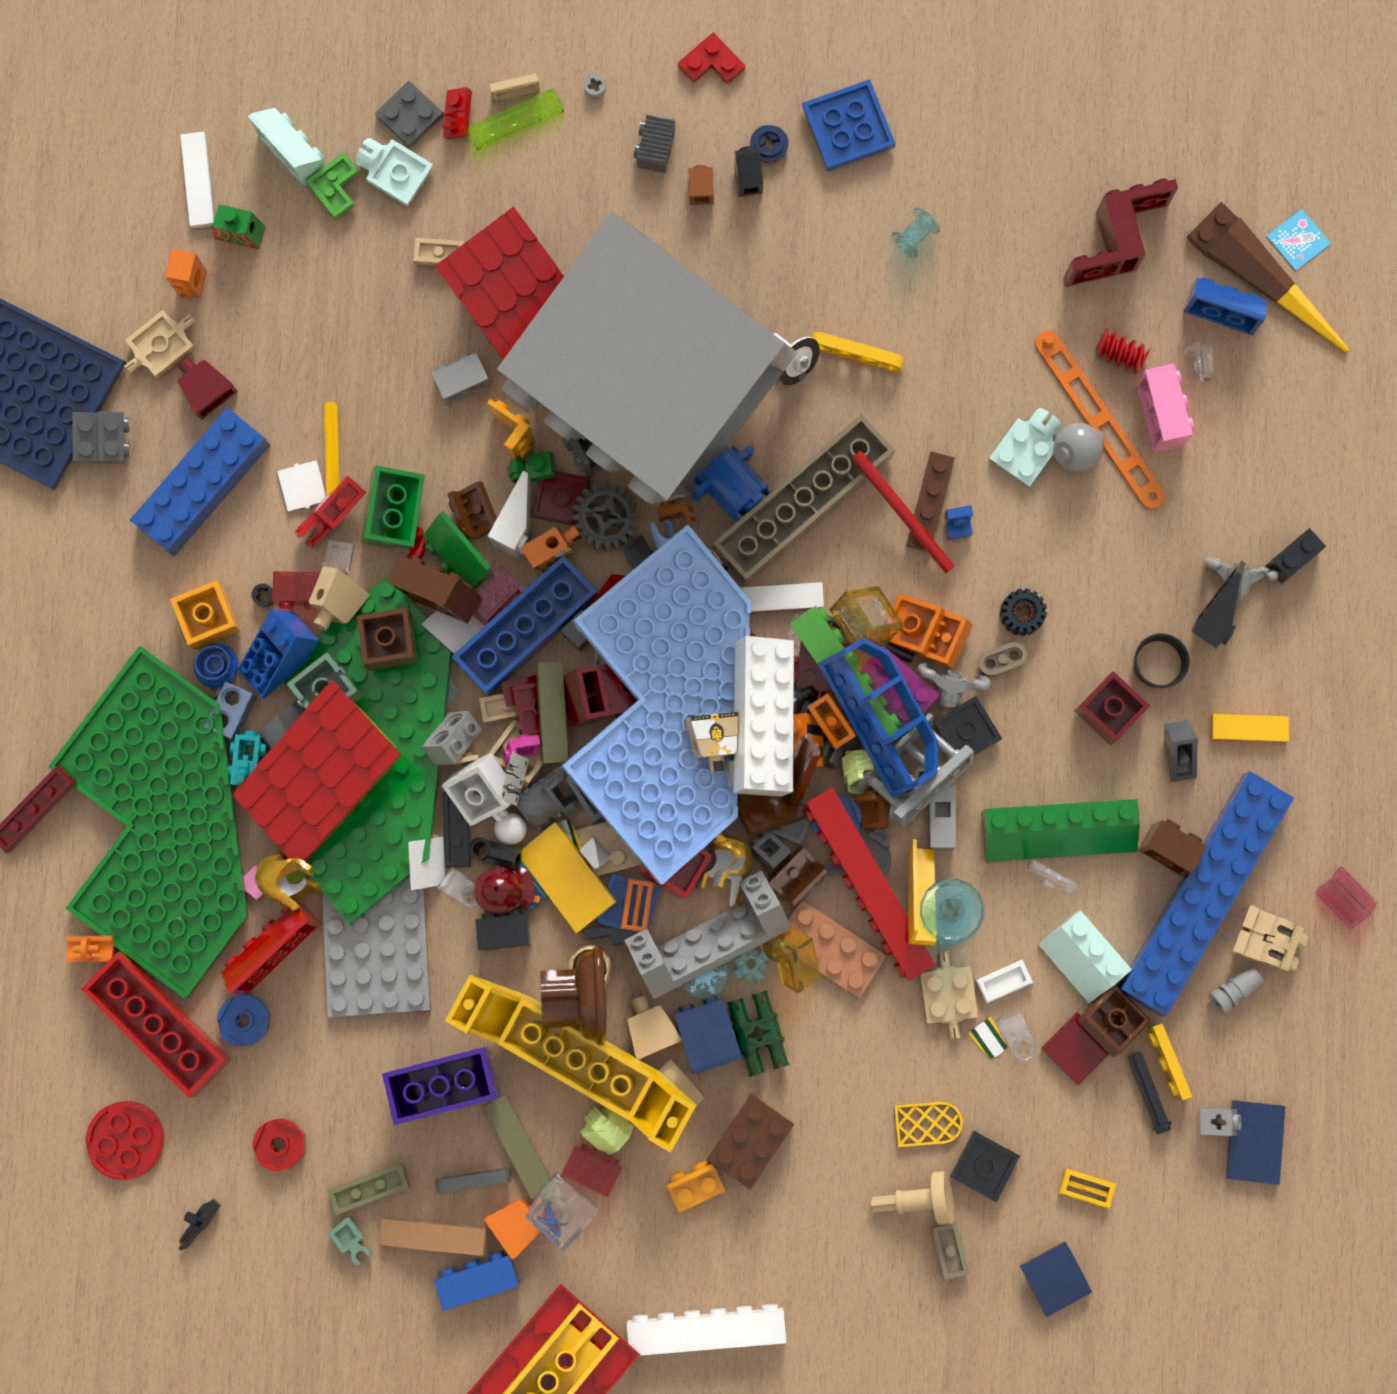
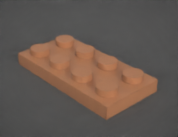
(838, 951)

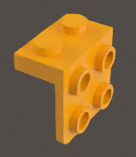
(520, 440)

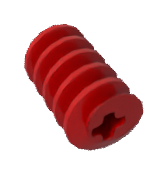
(1122, 351)

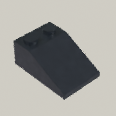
(1217, 618)

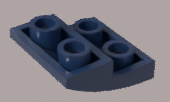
(1055, 1279)

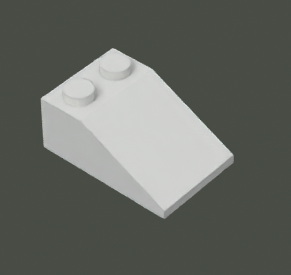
(514, 521)

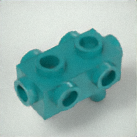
(242, 762)

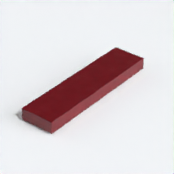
(35, 807)

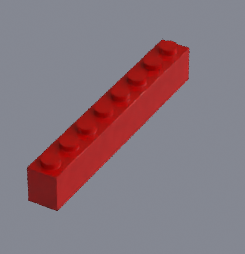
(868, 882)

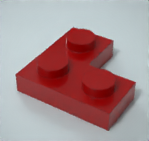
(711, 54)

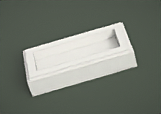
(1004, 981)

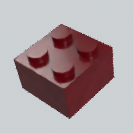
(1112, 708)

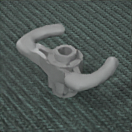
(1249, 576)
(952, 684)

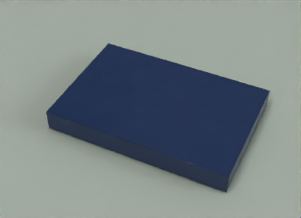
(1257, 1147)

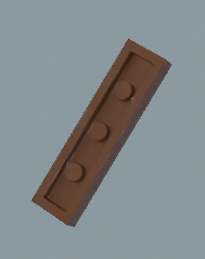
(931, 495)

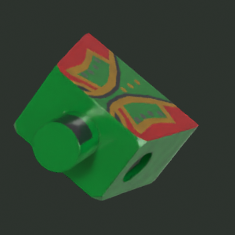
(234, 227)

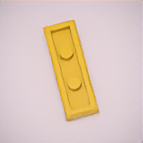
(1250, 728)

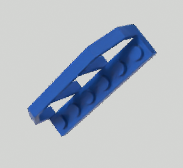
(866, 723)

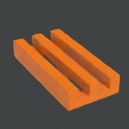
(640, 883)

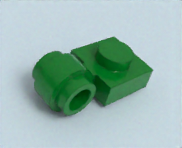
(539, 467)

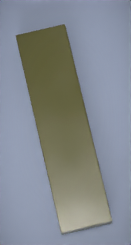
(552, 712)
(517, 1145)

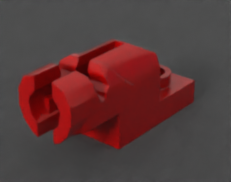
(331, 511)

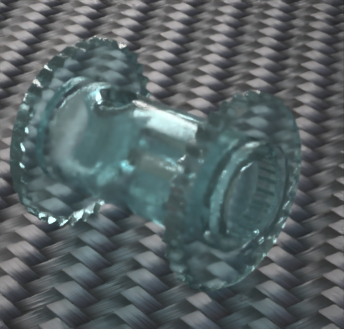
(914, 233)

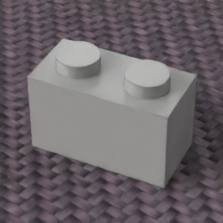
(460, 378)

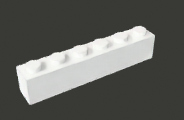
(707, 1331)

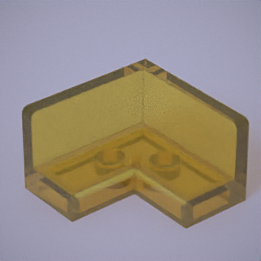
(795, 958)

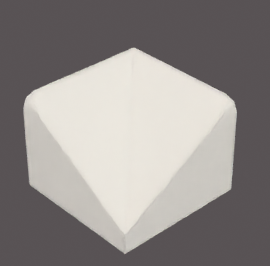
(595, 854)

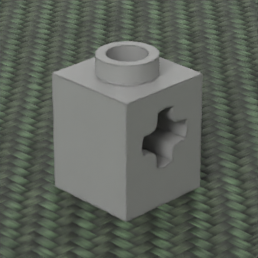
(1209, 1124)

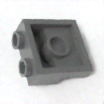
(99, 437)

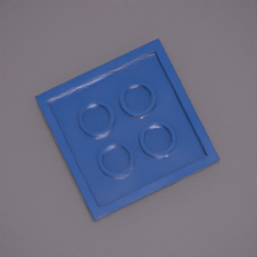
(848, 125)

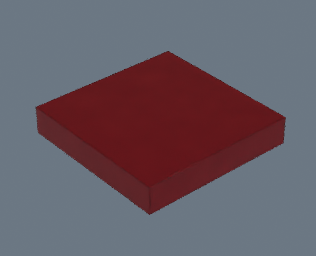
(557, 496)
(1075, 1050)

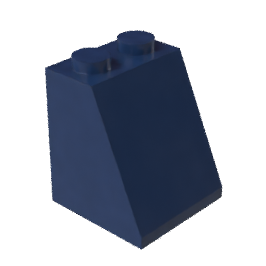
(707, 1035)

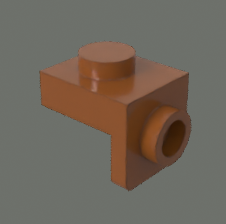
(672, 510)
(874, 810)

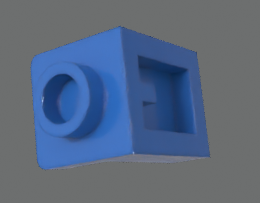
(958, 522)

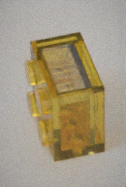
(866, 615)

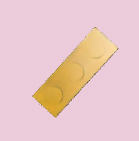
(1168, 1062)

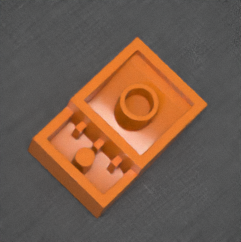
(930, 631)

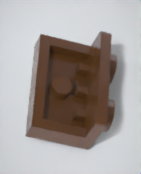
(472, 510)
(797, 876)

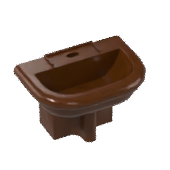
(577, 997)

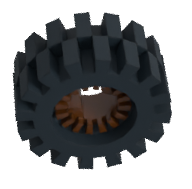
(1027, 624)

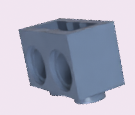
(236, 713)

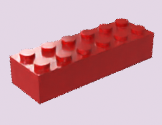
(156, 1024)

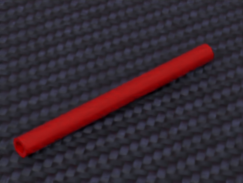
(902, 511)

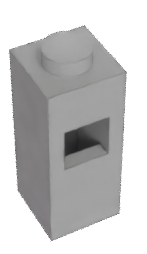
(942, 820)

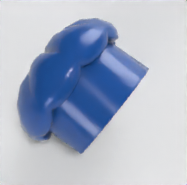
(215, 665)

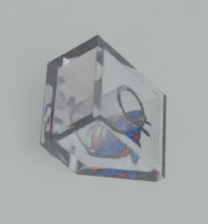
(561, 1211)

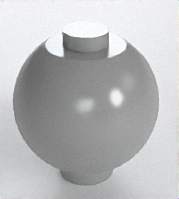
(1078, 447)

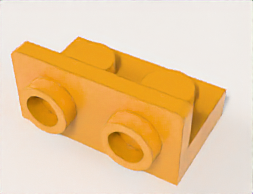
(695, 1186)

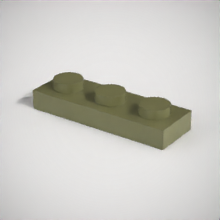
(368, 1188)

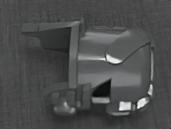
(545, 801)

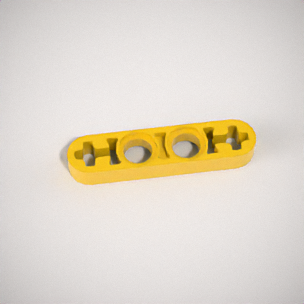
(859, 352)

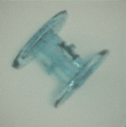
(963, 901)

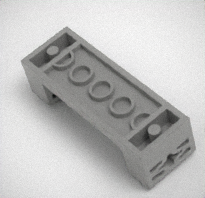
(711, 942)

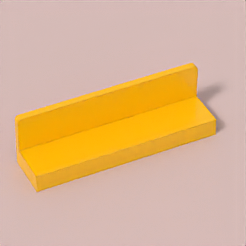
(920, 878)

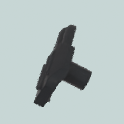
(198, 1222)

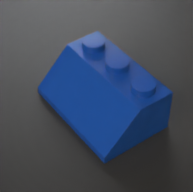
(1226, 306)

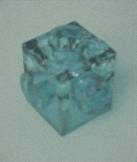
(751, 974)

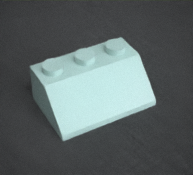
(287, 144)
(1084, 956)

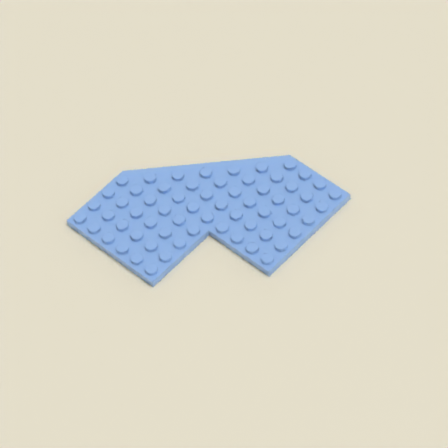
(673, 646)

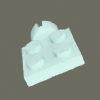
(394, 169)
(1027, 447)

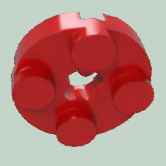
(265, 1149)

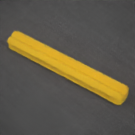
(331, 436)

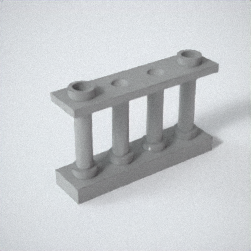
(922, 795)

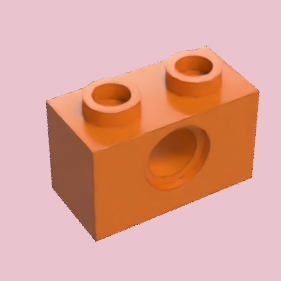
(185, 273)
(832, 719)

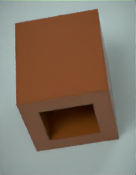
(701, 185)

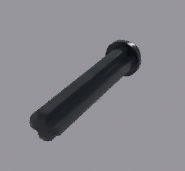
(1149, 1093)

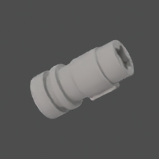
(1238, 988)

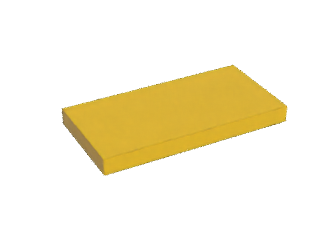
(567, 877)

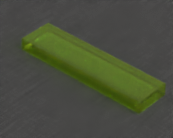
(515, 119)

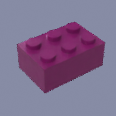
(923, 693)

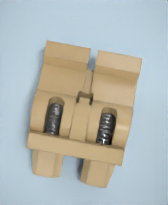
(1280, 940)

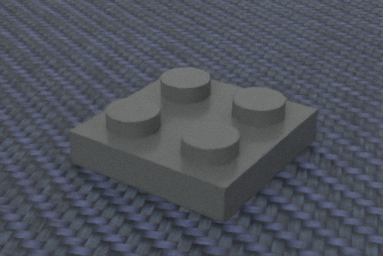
(409, 114)

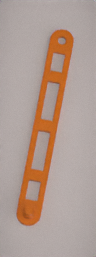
(1048, 345)

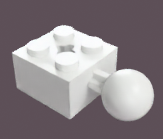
(477, 795)

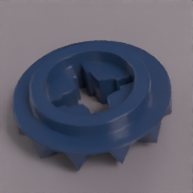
(773, 134)

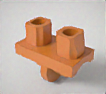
(90, 948)

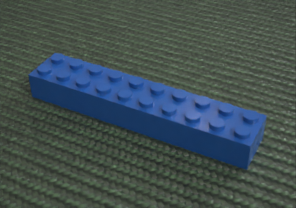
(1205, 894)

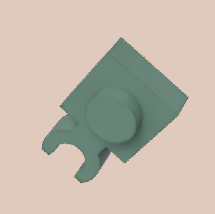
(347, 1237)

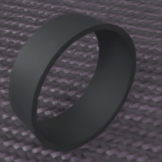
(1180, 648)

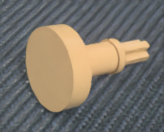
(936, 1198)

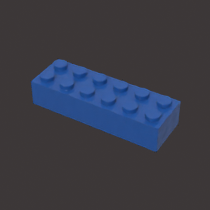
(200, 482)
(525, 626)

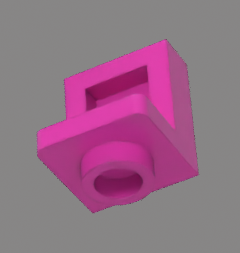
(523, 745)

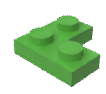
(328, 185)

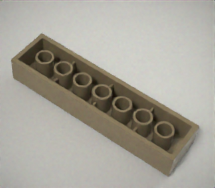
(801, 500)

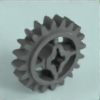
(615, 518)

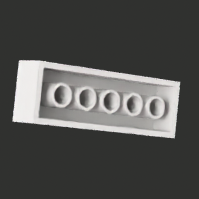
(764, 716)

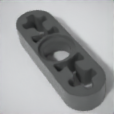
(473, 1180)

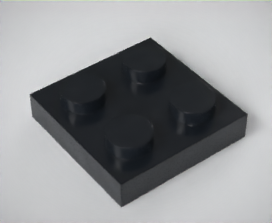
(968, 726)
(984, 1166)

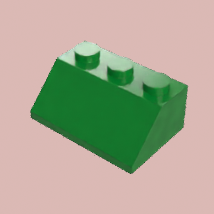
(392, 508)
(456, 551)

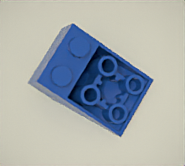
(277, 651)

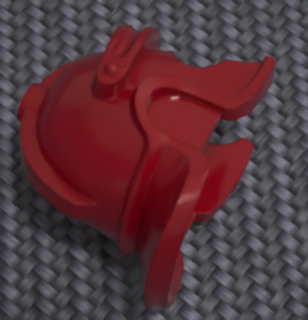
(515, 890)

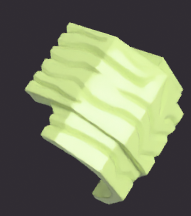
(853, 766)
(606, 1130)

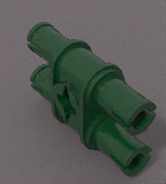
(750, 1046)

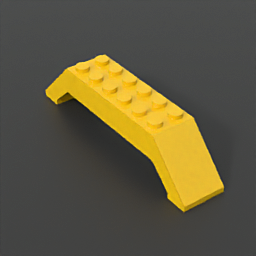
(594, 1070)

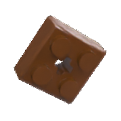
(1128, 1022)

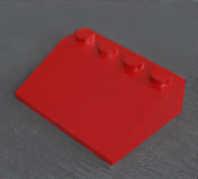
(267, 951)

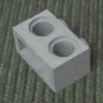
(451, 738)

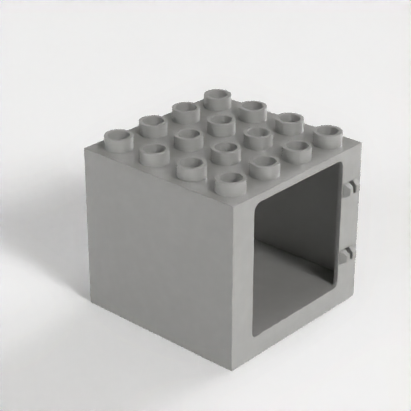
(643, 362)

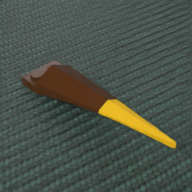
(1236, 248)

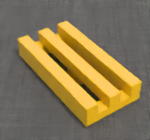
(1065, 1182)

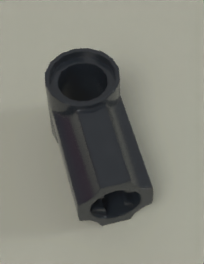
(496, 853)

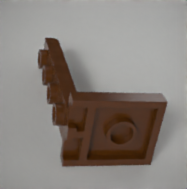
(767, 813)

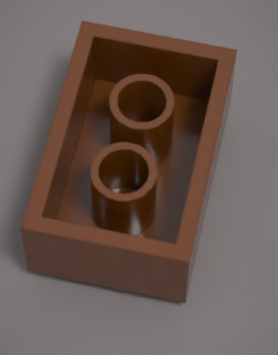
(435, 588)
(750, 1141)

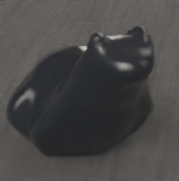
(800, 697)

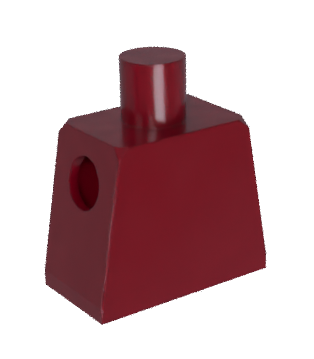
(204, 386)

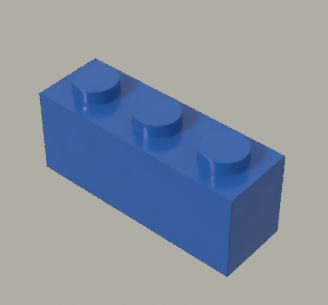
(476, 1280)

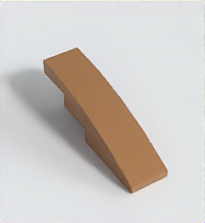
(433, 1236)

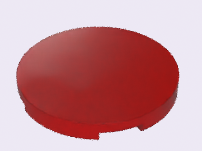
(124, 1140)

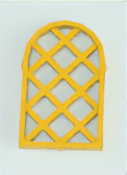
(934, 1123)

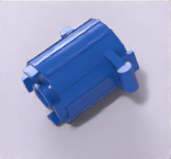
(731, 483)

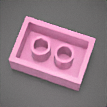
(1165, 408)

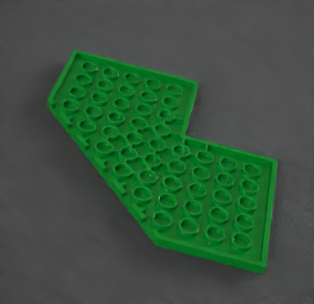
(407, 703)
(176, 871)

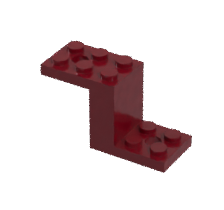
(1120, 232)
(589, 697)

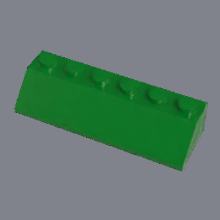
(1061, 830)

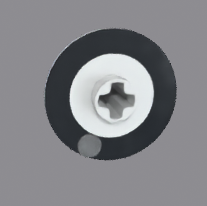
(803, 362)

